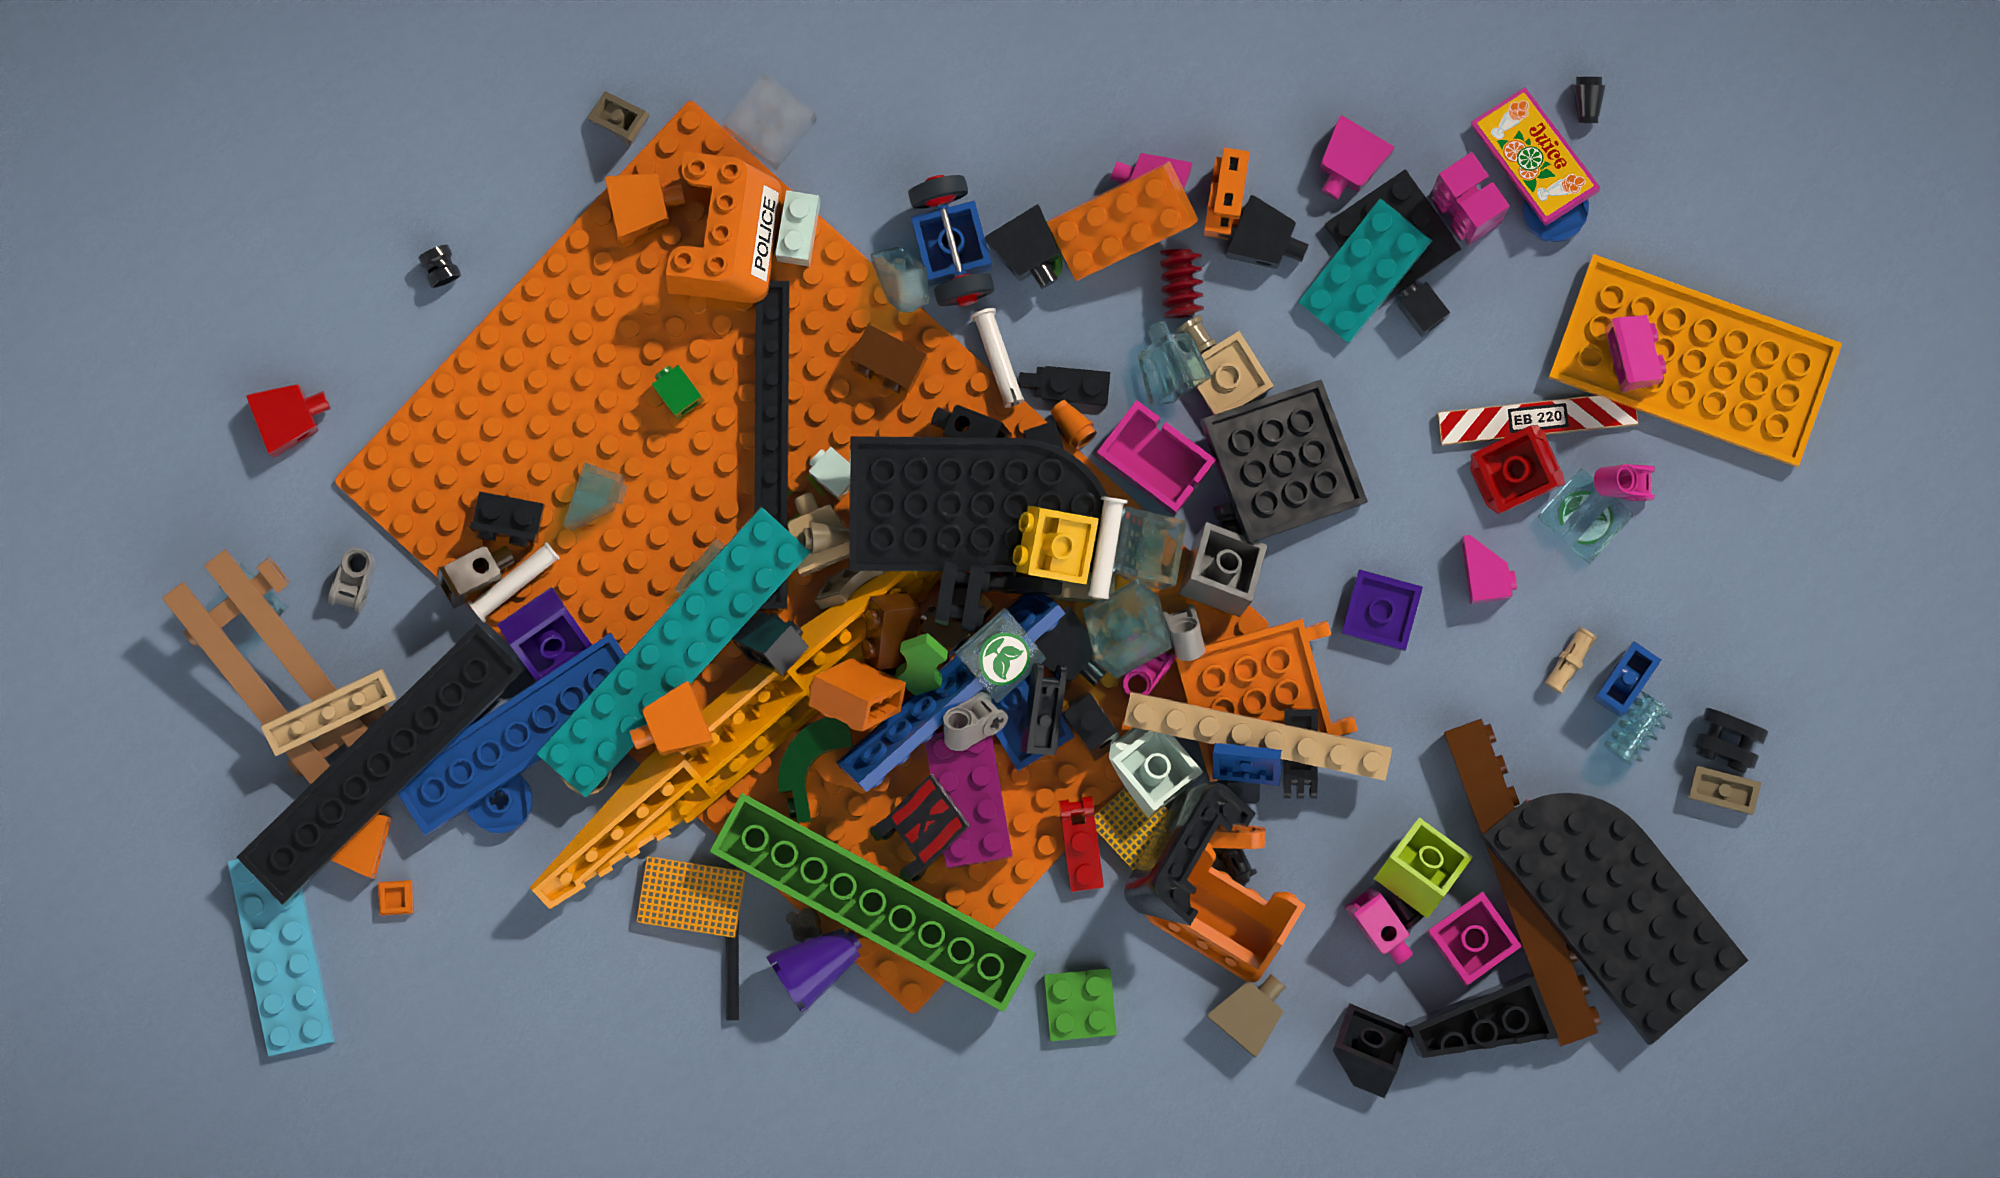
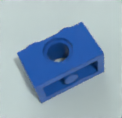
(1627, 679)

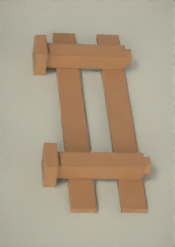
(247, 598)

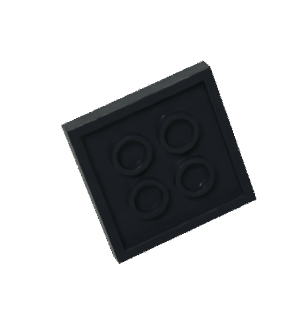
(1409, 201)

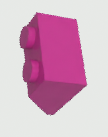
(1634, 352)

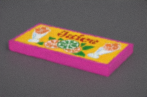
(1535, 156)

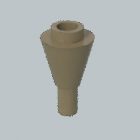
(823, 536)

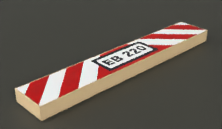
(1551, 416)

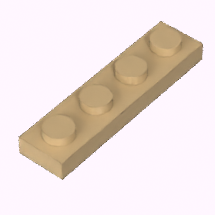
(328, 712)

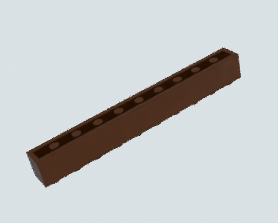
(1545, 949)

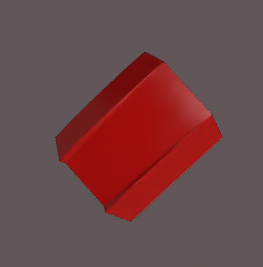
(1516, 469)

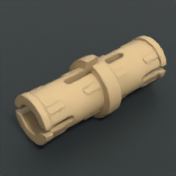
(1570, 660)

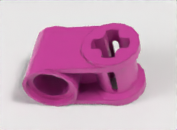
(1625, 482)
(1149, 672)

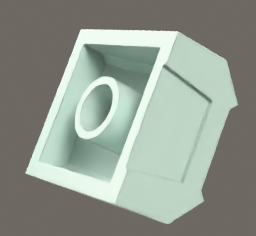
(1152, 768)

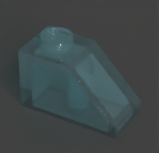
(902, 278)
(594, 496)

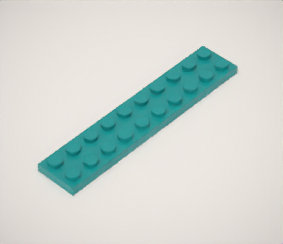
(674, 649)

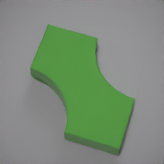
(920, 669)

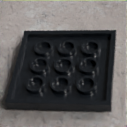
(1283, 461)

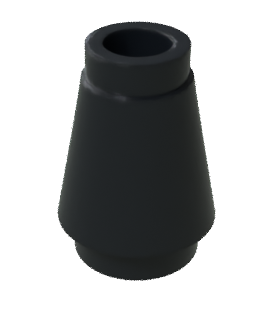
(1588, 98)

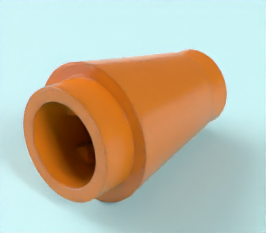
(1074, 425)

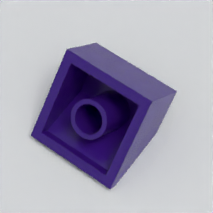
(544, 634)

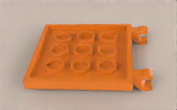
(1260, 677)

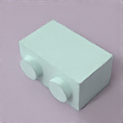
(798, 228)

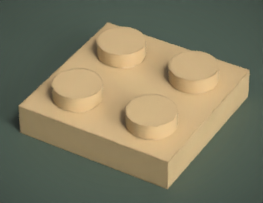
(1235, 375)

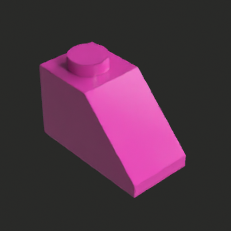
(1486, 573)

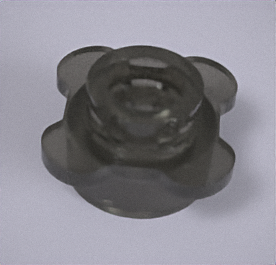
(804, 924)

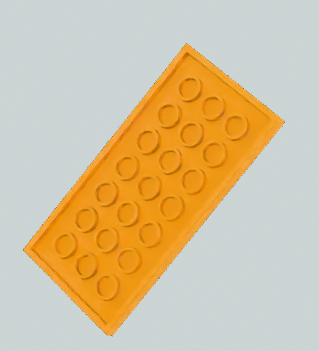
(1725, 365)

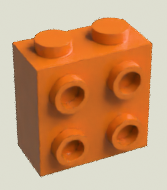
(856, 694)

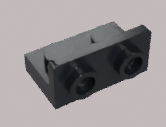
(507, 518)

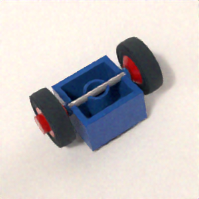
(951, 241)

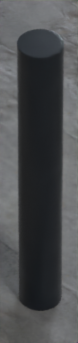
(732, 977)

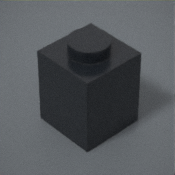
(1423, 308)

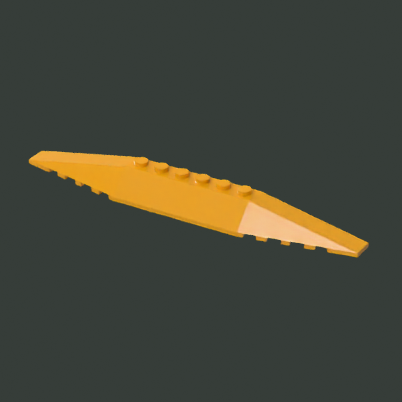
(746, 727)

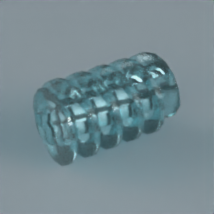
(1637, 729)

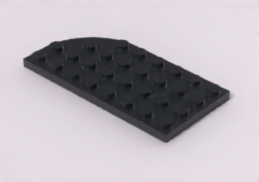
(956, 499)
(1616, 906)

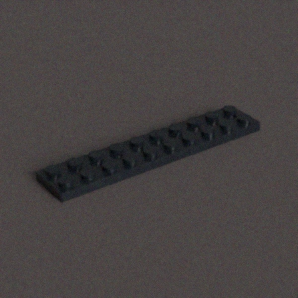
(380, 764)

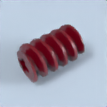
(1181, 283)

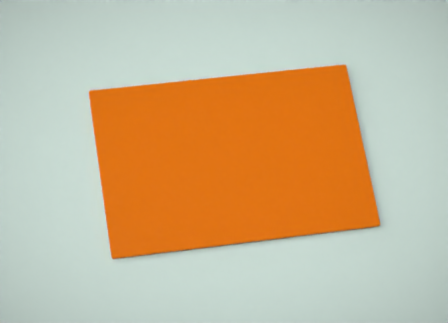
(568, 382)

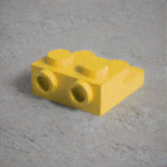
(1055, 544)

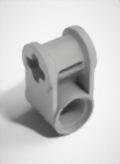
(352, 582)
(1185, 633)
(972, 722)

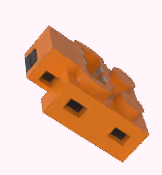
(1227, 193)

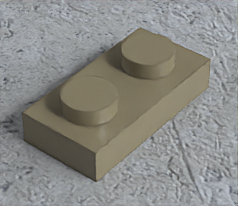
(1724, 790)

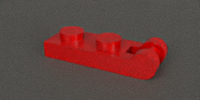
(1081, 845)

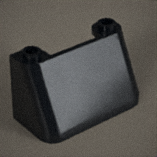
(1161, 875)

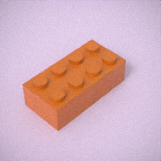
(1122, 221)

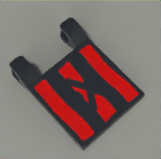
(926, 823)

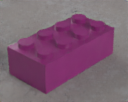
(975, 788)

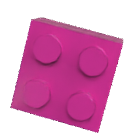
(1473, 939)

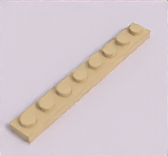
(1229, 728)

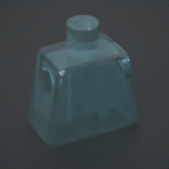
(1171, 365)

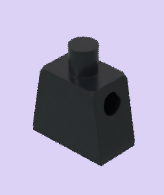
(1265, 236)
(1026, 247)
(961, 417)
(1070, 646)
(1090, 724)

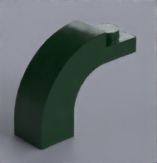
(807, 746)

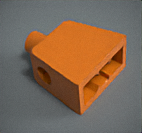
(640, 203)
(674, 723)
(366, 848)

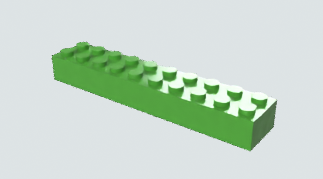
(873, 902)

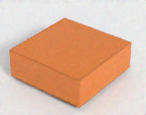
(395, 897)

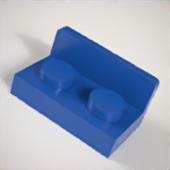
(1247, 764)

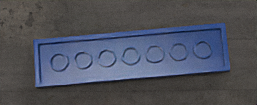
(922, 714)
(505, 739)

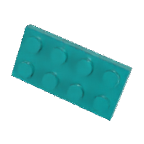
(1365, 271)

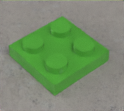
(1080, 1004)

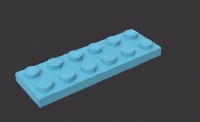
(282, 966)

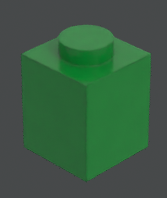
(676, 391)

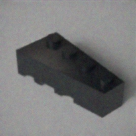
(1489, 1019)

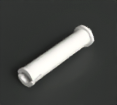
(998, 357)
(1106, 547)
(514, 581)

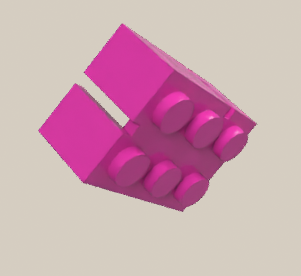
(1470, 209)
(1155, 460)

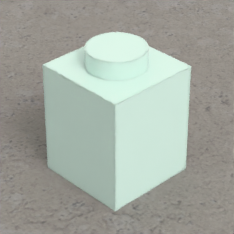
(831, 472)

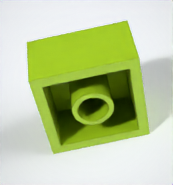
(1423, 867)

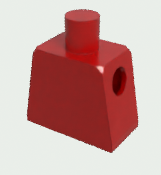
(286, 416)

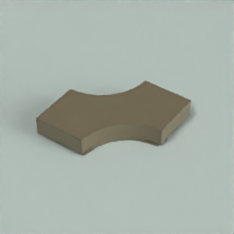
(842, 585)

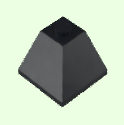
(1370, 1049)

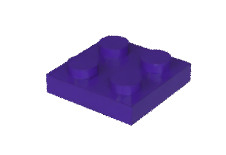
(1382, 610)

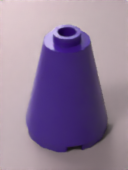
(814, 965)

